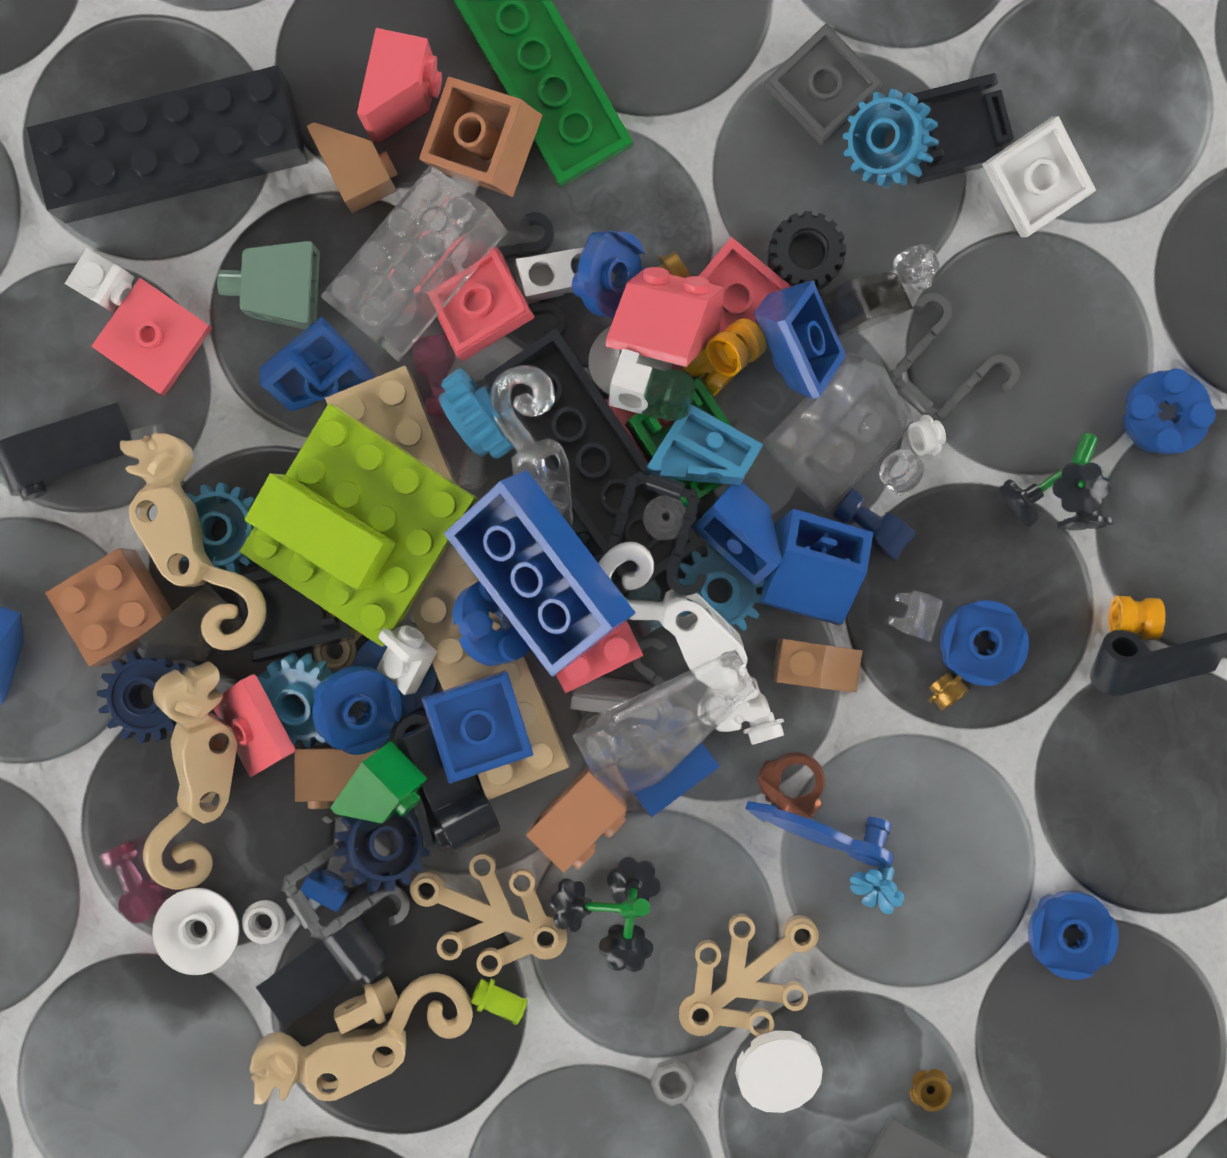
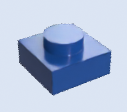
(327, 889)

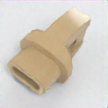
(373, 1004)

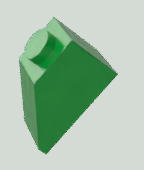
(381, 787)

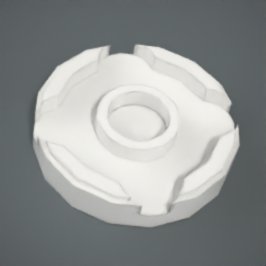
(779, 1071)

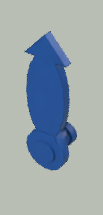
(867, 851)

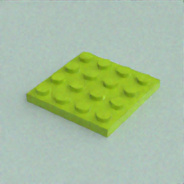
(387, 492)

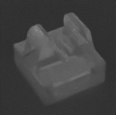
(920, 617)

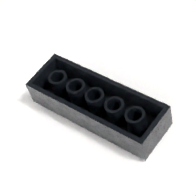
(167, 145)
(596, 447)

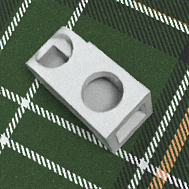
(547, 274)

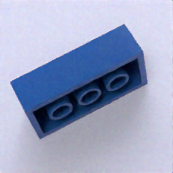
(538, 572)

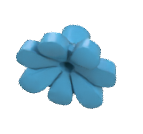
(877, 888)

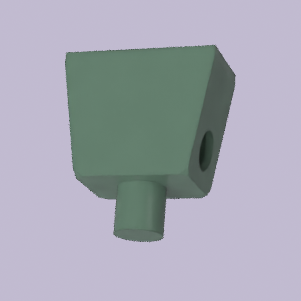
(276, 283)

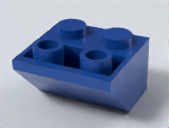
(818, 567)

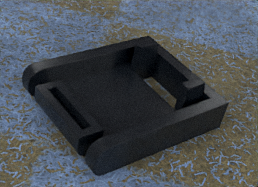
(967, 126)
(291, 621)

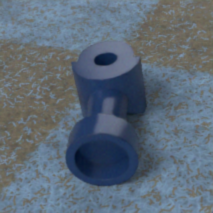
(889, 532)

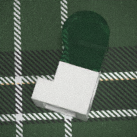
(650, 390)

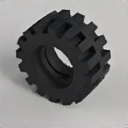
(813, 227)

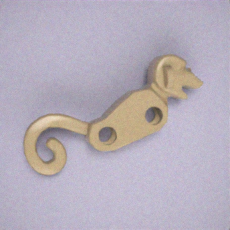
(178, 534)
(201, 768)
(354, 1054)

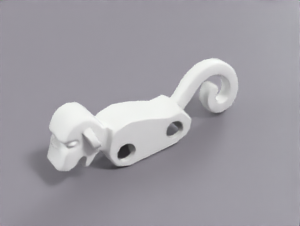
(700, 634)

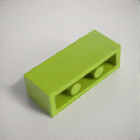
(319, 533)

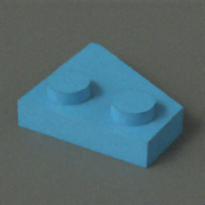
(704, 451)

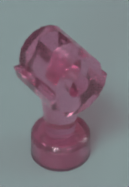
(433, 358)
(140, 897)

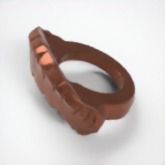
(770, 780)

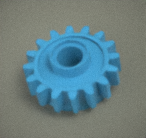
(910, 142)
(471, 414)
(233, 509)
(742, 590)
(284, 683)

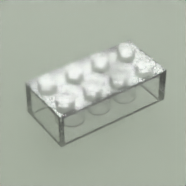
(415, 262)

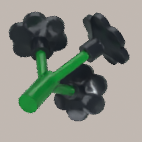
(1076, 484)
(632, 888)

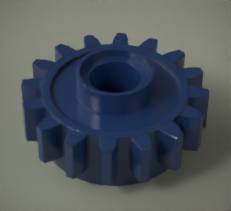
(125, 699)
(368, 864)

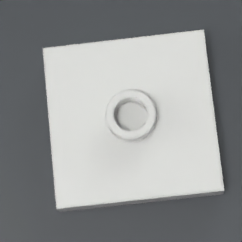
(1039, 177)

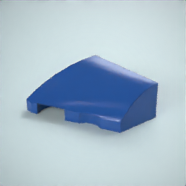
(313, 367)

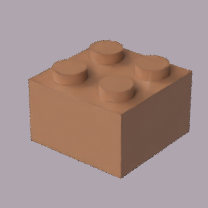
(480, 136)
(109, 606)
(576, 820)

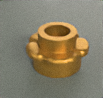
(674, 265)
(947, 691)
(938, 1098)

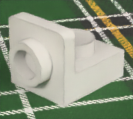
(100, 280)
(405, 657)

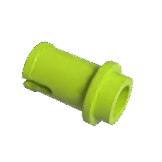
(498, 1001)

